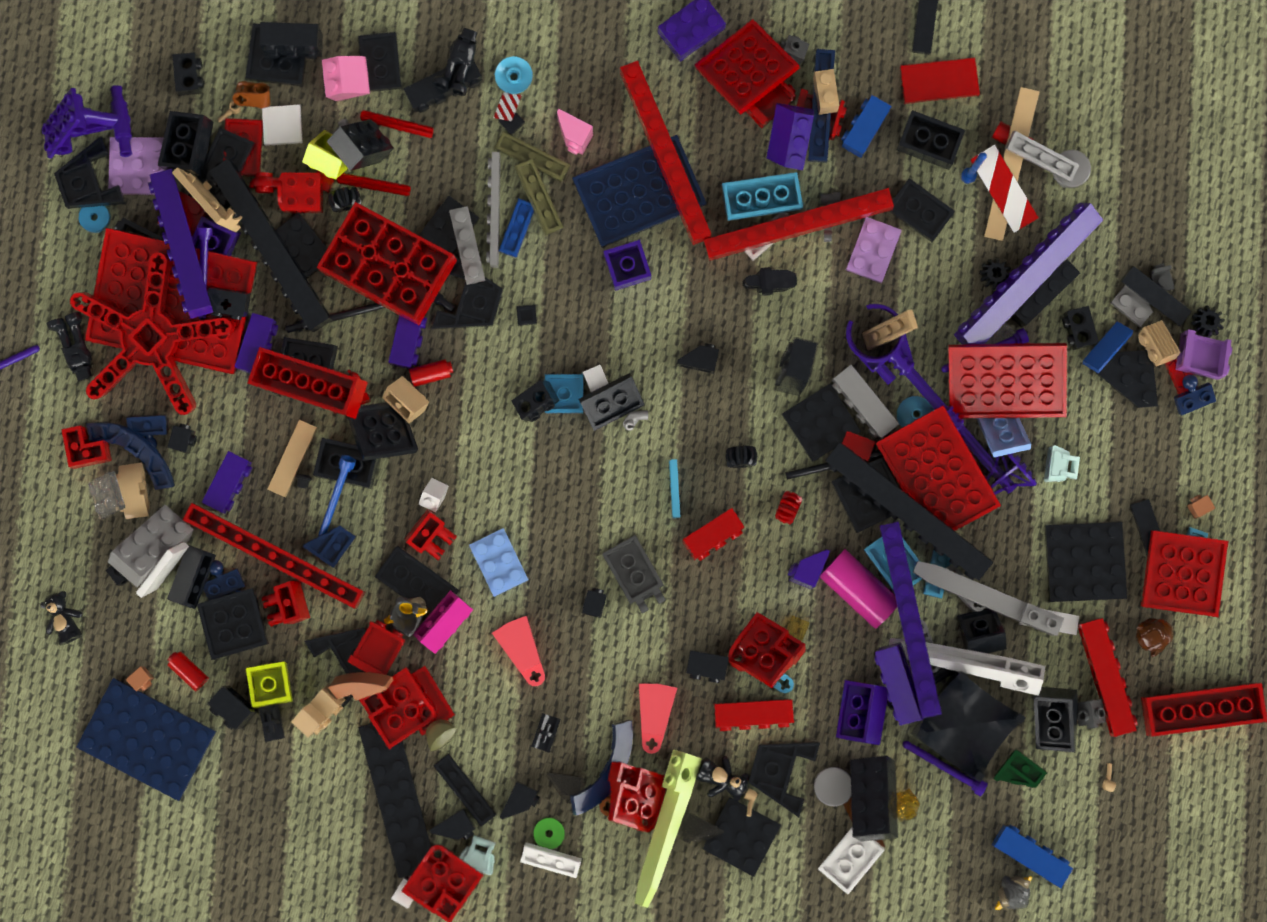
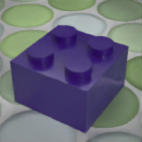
(222, 239)
(627, 265)

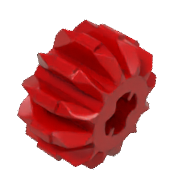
(788, 507)

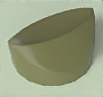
(440, 734)

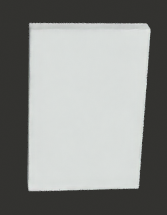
(162, 569)
(850, 861)

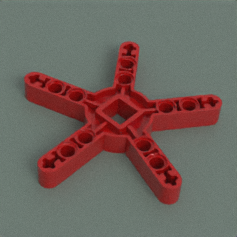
(135, 349)

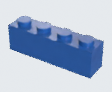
(1032, 856)

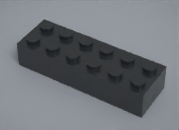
(796, 366)

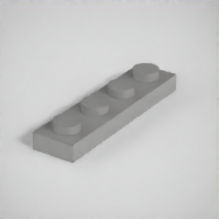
(1042, 156)
(467, 245)

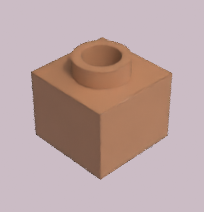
(1200, 506)
(140, 679)

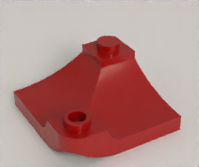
(765, 650)
(399, 709)
(635, 796)
(442, 883)

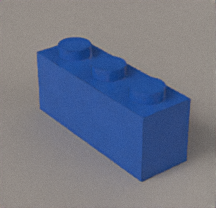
(865, 126)

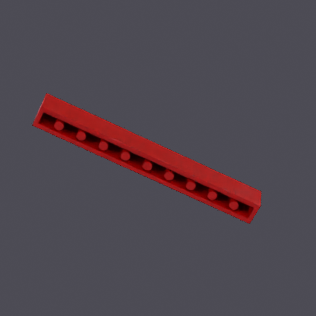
(665, 152)
(799, 224)
(274, 556)

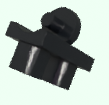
(271, 722)
(546, 732)

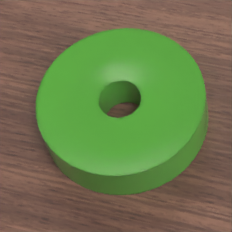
(549, 824)

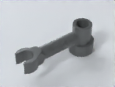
(827, 199)

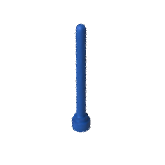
(969, 174)
(346, 465)

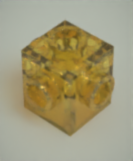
(907, 805)

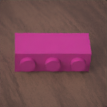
(443, 622)

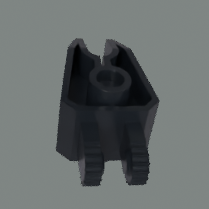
(771, 281)

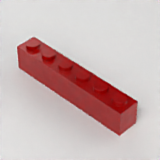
(1107, 677)

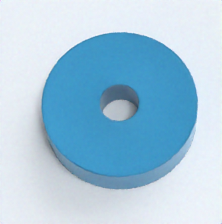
(97, 225)

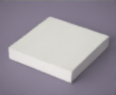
(282, 125)

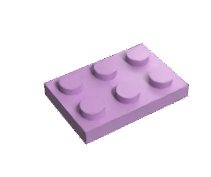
(873, 250)

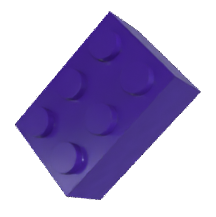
(691, 28)

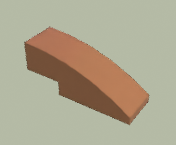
(359, 684)

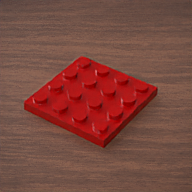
(747, 66)
(1184, 573)

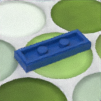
(517, 228)
(1107, 347)

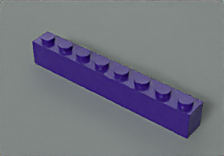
(181, 244)

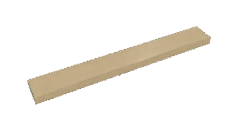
(1022, 124)

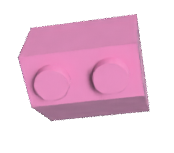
(345, 77)
(574, 132)

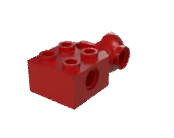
(294, 190)

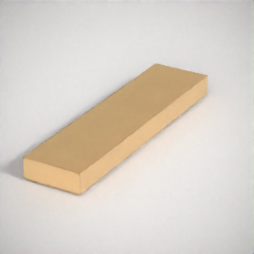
(890, 330)
(292, 458)

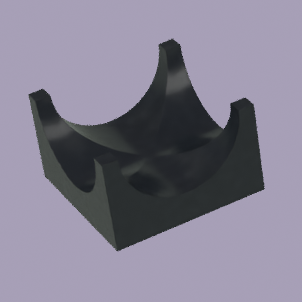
(969, 726)

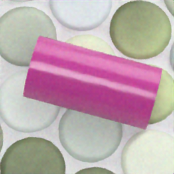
(860, 588)

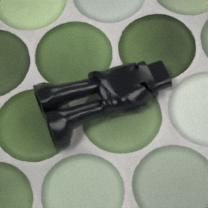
(462, 55)
(76, 355)

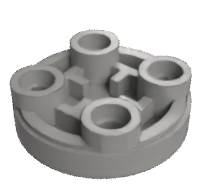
(1082, 173)
(833, 786)

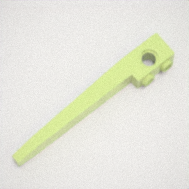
(679, 784)

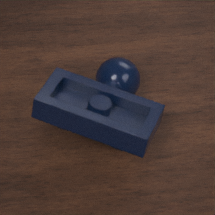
(1195, 396)
(148, 426)
(222, 583)

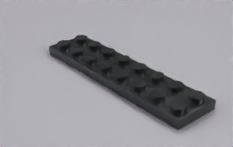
(396, 800)

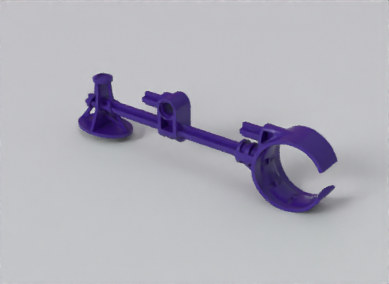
(903, 361)

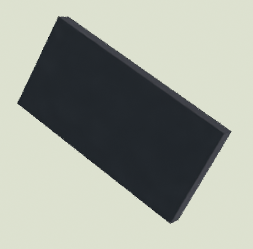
(236, 150)
(413, 579)

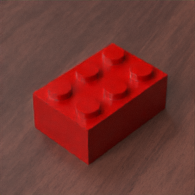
(713, 535)

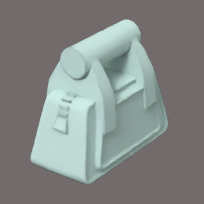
(1057, 465)
(479, 859)

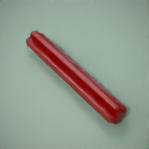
(397, 124)
(374, 184)

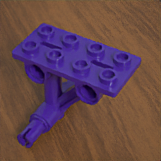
(74, 120)

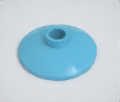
(511, 66)
(907, 408)

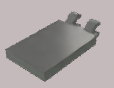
(634, 572)

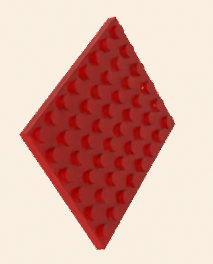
(123, 284)

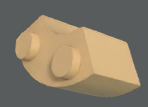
(133, 490)

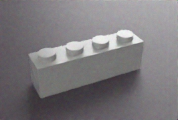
(865, 402)

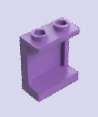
(1203, 355)

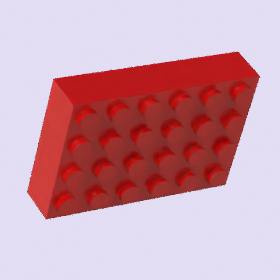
(387, 263)

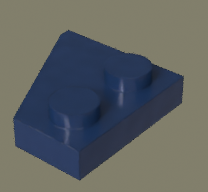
(330, 545)

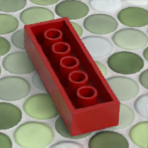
(307, 382)
(1204, 709)

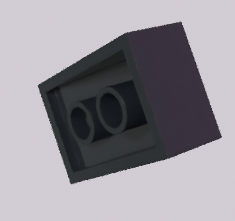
(1056, 719)

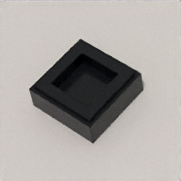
(512, 126)
(526, 315)

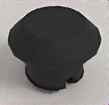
(303, 480)

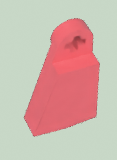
(520, 646)
(655, 709)

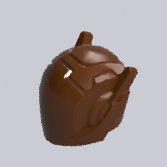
(1154, 635)

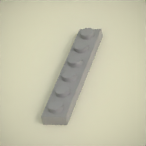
(494, 201)

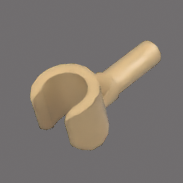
(229, 112)
(1107, 784)
(750, 795)

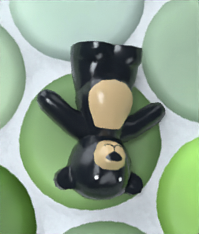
(61, 618)
(723, 778)

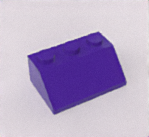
(790, 136)
(808, 570)
(862, 712)

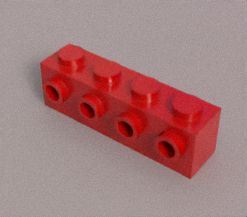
(754, 713)

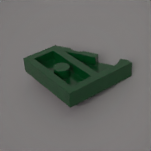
(1020, 770)

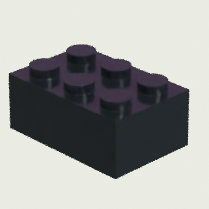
(291, 40)
(930, 140)
(185, 142)
(360, 144)
(328, 464)

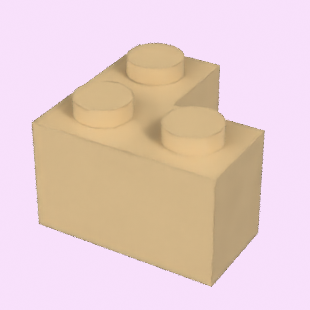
(317, 713)

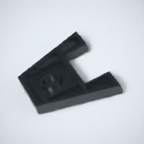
(79, 181)
(476, 307)
(343, 647)
(774, 768)

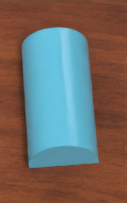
(762, 196)

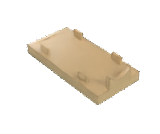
(208, 202)

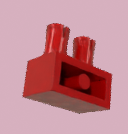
(425, 530)
(290, 601)

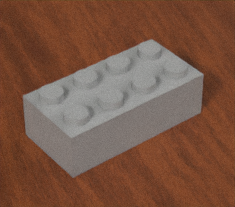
(148, 543)

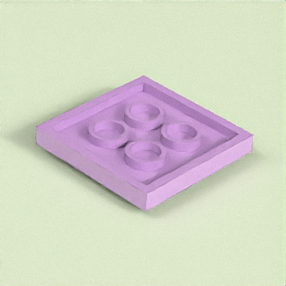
(133, 171)

